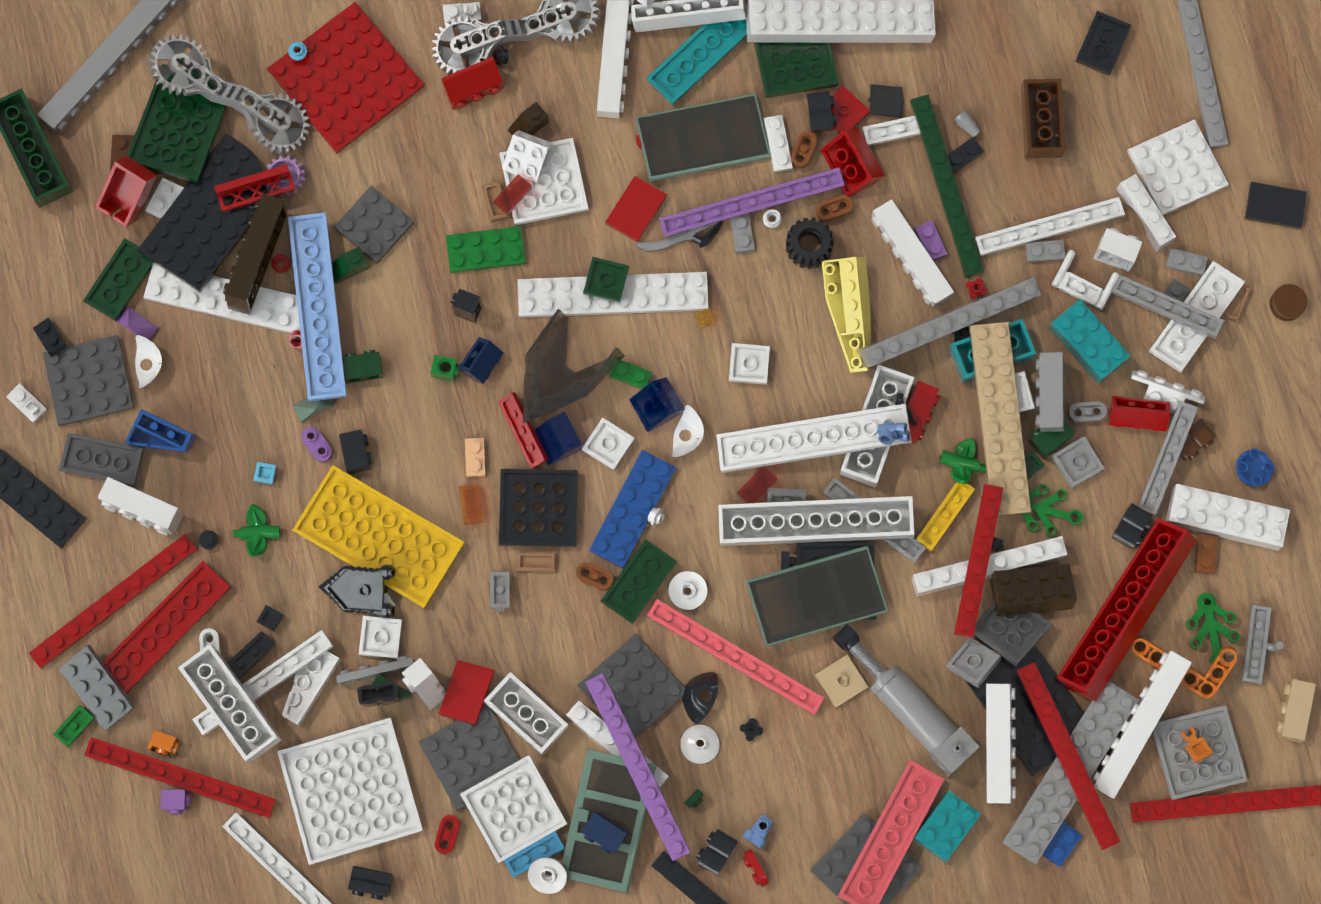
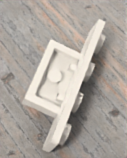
(1161, 390)

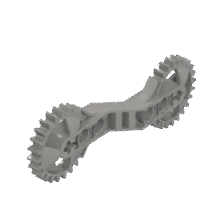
(511, 30)
(228, 94)

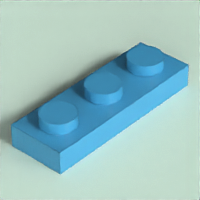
(542, 848)

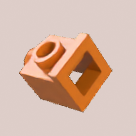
(164, 743)

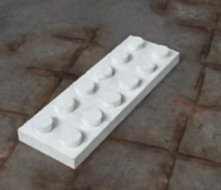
(1211, 295)

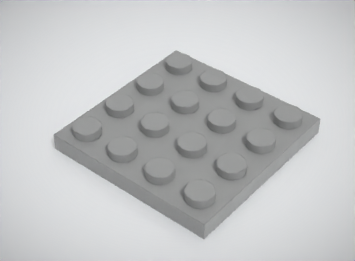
(1215, 772)

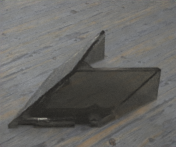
(549, 381)

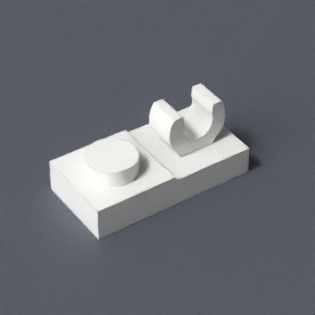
(464, 10)
(26, 403)

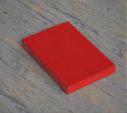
(635, 209)
(466, 692)

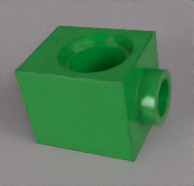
(438, 362)

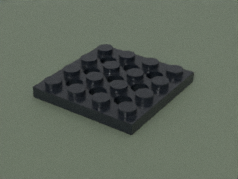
(529, 478)

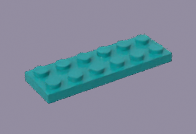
(696, 58)

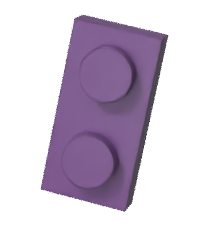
(930, 240)

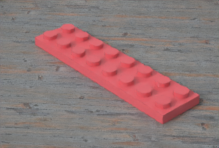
(891, 836)

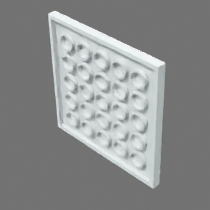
(350, 791)

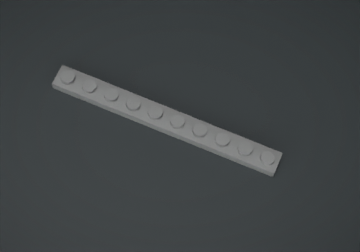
(1202, 73)

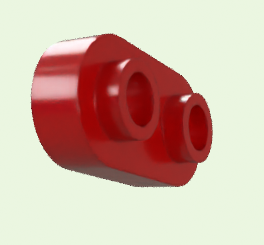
(446, 834)
(751, 861)

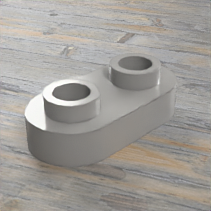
(1086, 410)

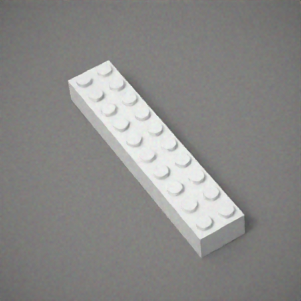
(840, 21)
(816, 521)

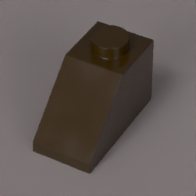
(530, 120)

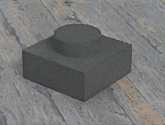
(1176, 290)

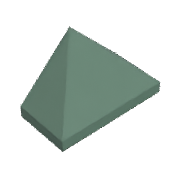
(307, 410)

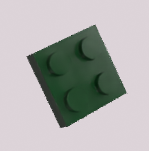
(606, 279)

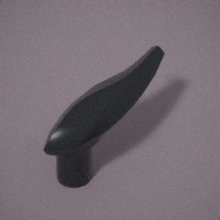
(708, 237)
(900, 400)

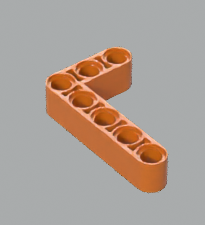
(1201, 679)

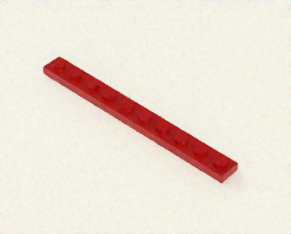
(112, 601)
(1068, 756)
(180, 777)
(1225, 803)

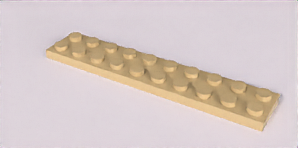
(1000, 415)

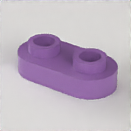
(316, 444)

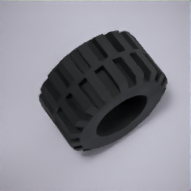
(813, 228)

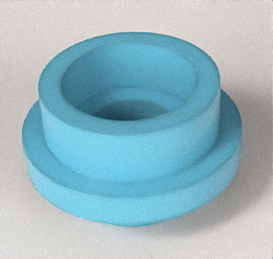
(297, 56)

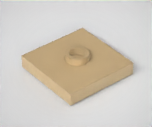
(841, 681)

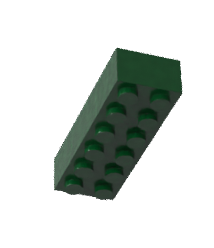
(32, 150)

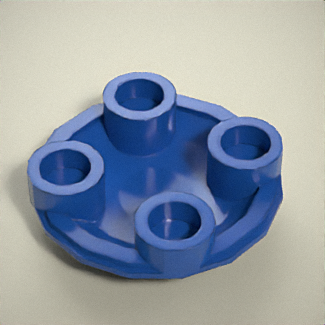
(1254, 468)

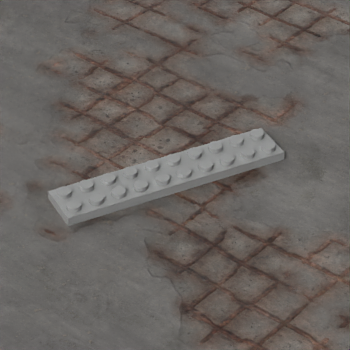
(1054, 793)

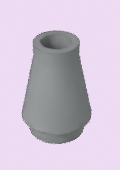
(967, 123)

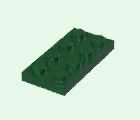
(119, 280)
(638, 581)

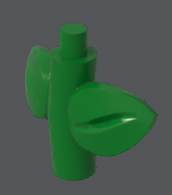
(962, 461)
(257, 531)

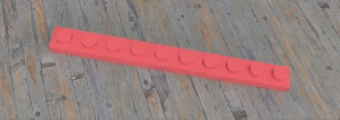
(735, 657)

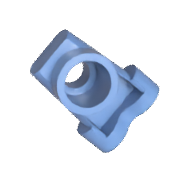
(890, 431)
(755, 834)

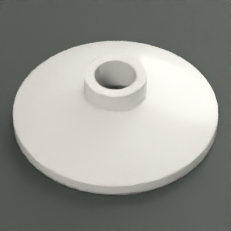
(687, 580)
(700, 754)
(546, 882)

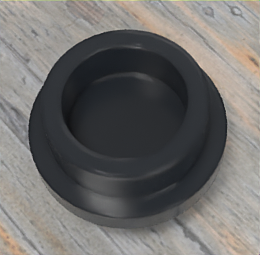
(208, 540)

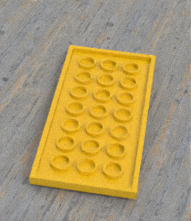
(376, 531)

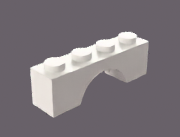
(1139, 200)

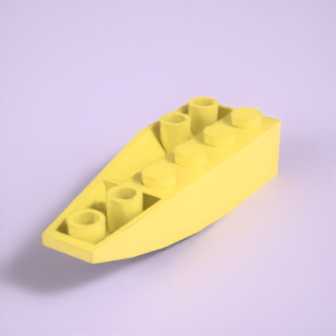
(849, 306)

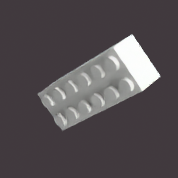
(867, 465)
(1228, 517)
(230, 703)
(999, 743)

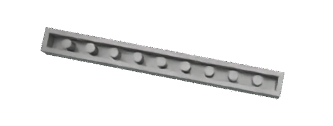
(104, 63)
(949, 322)

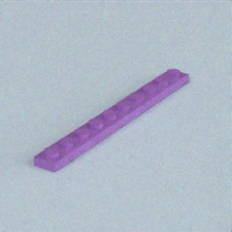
(751, 202)
(638, 767)

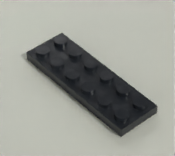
(37, 502)

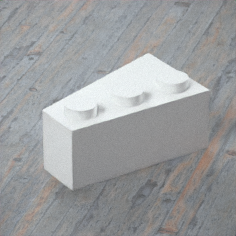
(421, 680)

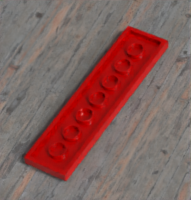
(165, 626)

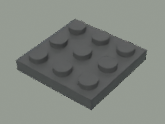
(374, 224)
(1011, 634)

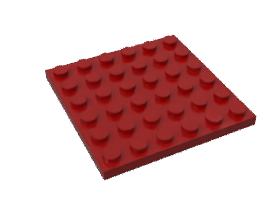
(346, 78)

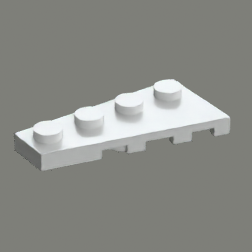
(308, 686)

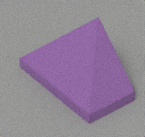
(137, 324)

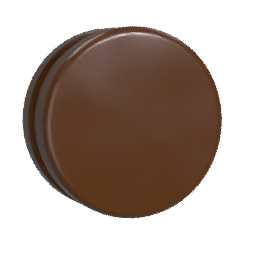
(1288, 302)

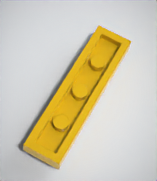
(945, 515)

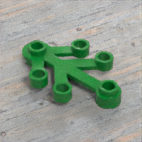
(1042, 509)
(1211, 624)

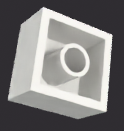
(1117, 249)

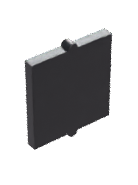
(885, 100)

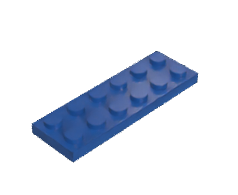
(631, 509)

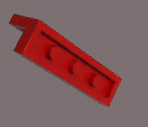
(252, 181)

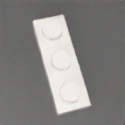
(890, 131)
(778, 143)

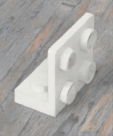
(526, 155)

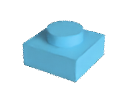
(265, 473)

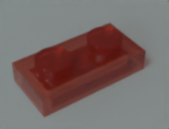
(512, 194)
(757, 485)

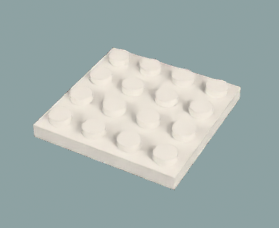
(1177, 167)
(557, 189)
(513, 808)

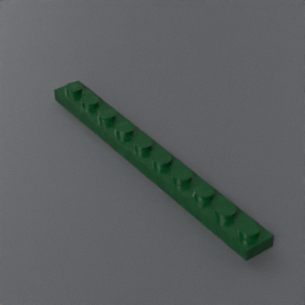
(946, 186)

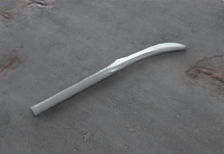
(662, 244)

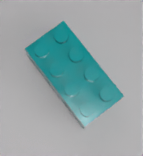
(1089, 341)
(1020, 344)

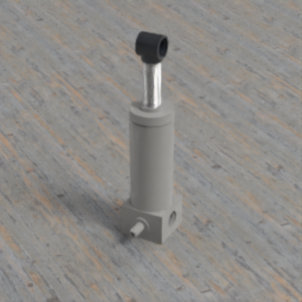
(919, 715)

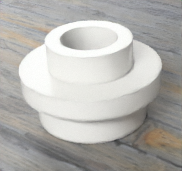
(772, 213)
(656, 516)

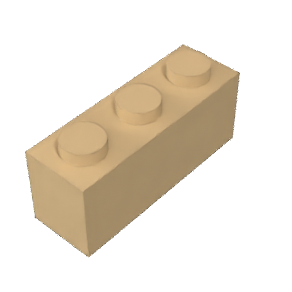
(1296, 710)

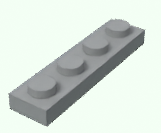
(367, 672)

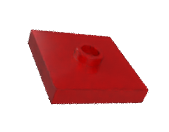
(848, 110)

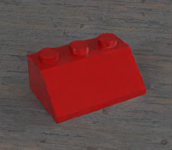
(472, 83)
(855, 161)

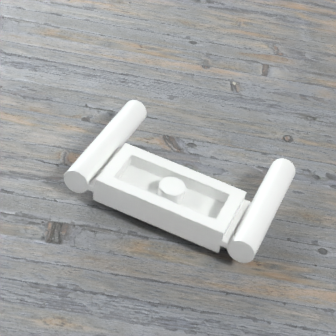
(1081, 288)

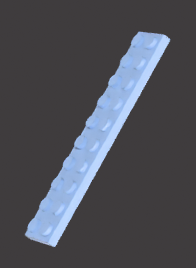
(317, 307)

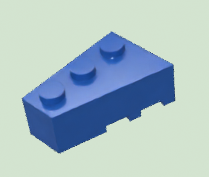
(159, 433)

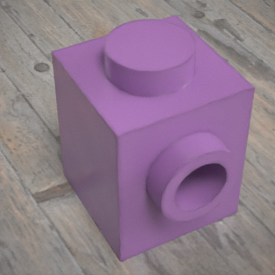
(175, 801)

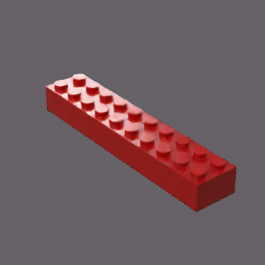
(1126, 609)

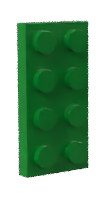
(485, 249)

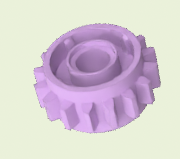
(295, 170)

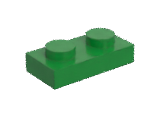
(631, 374)
(73, 726)

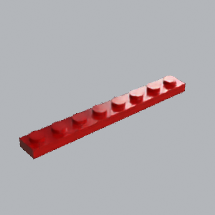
(978, 561)

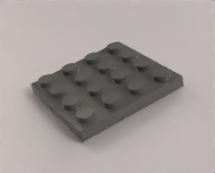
(88, 381)
(639, 684)
(468, 754)
(839, 860)

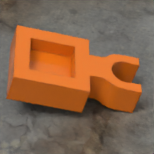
(1197, 748)

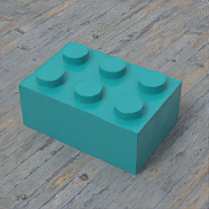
(946, 826)

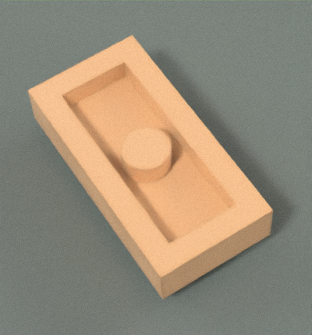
(475, 457)

